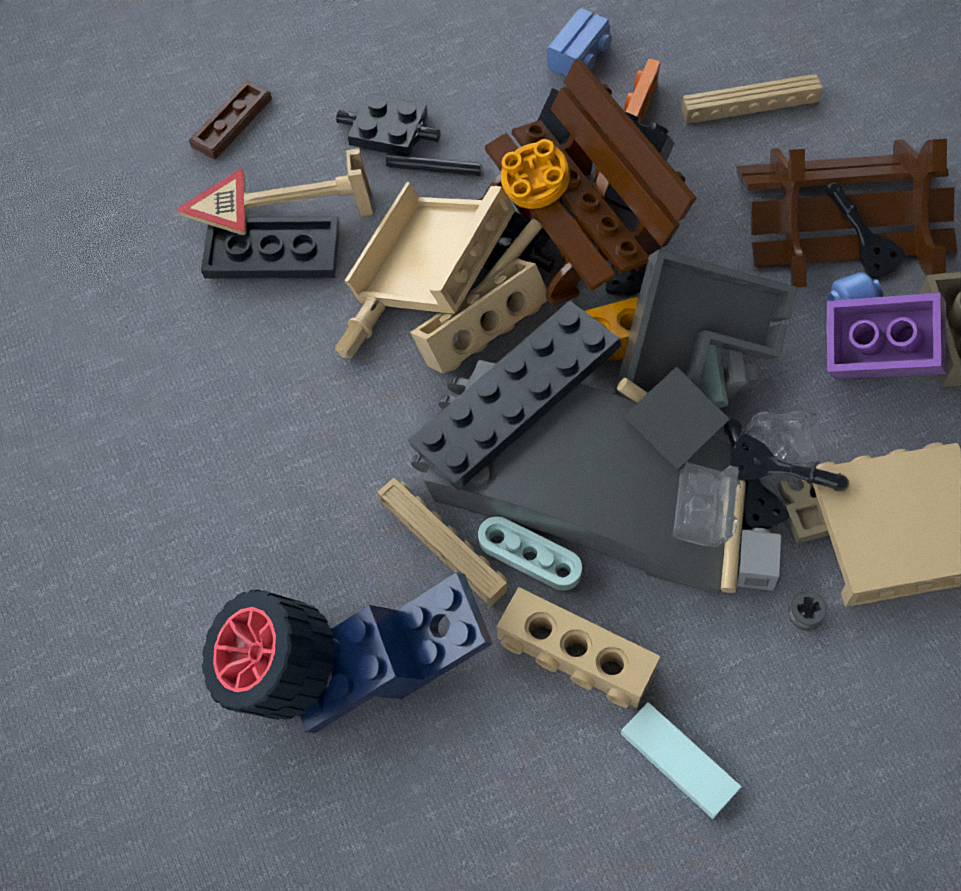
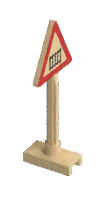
(226, 201)

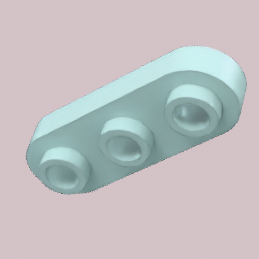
(518, 541)

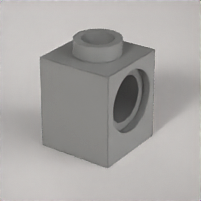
(759, 559)

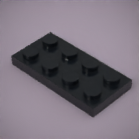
(273, 248)

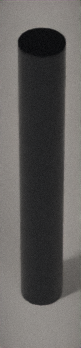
(432, 164)

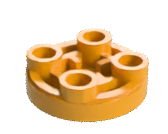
(535, 174)

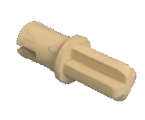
(359, 328)

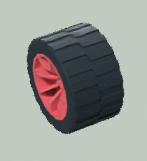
(267, 655)

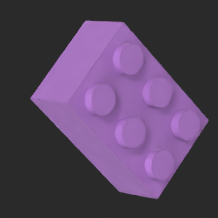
(887, 336)

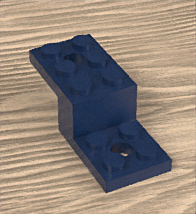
(399, 649)

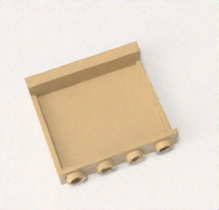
(429, 250)
(896, 522)

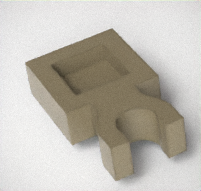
(804, 512)

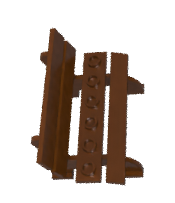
(591, 145)
(876, 209)

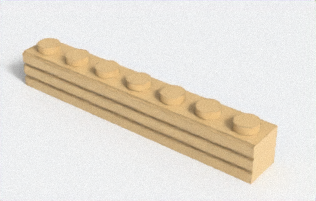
(751, 98)
(443, 541)

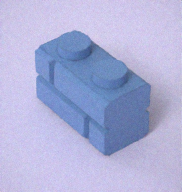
(579, 39)

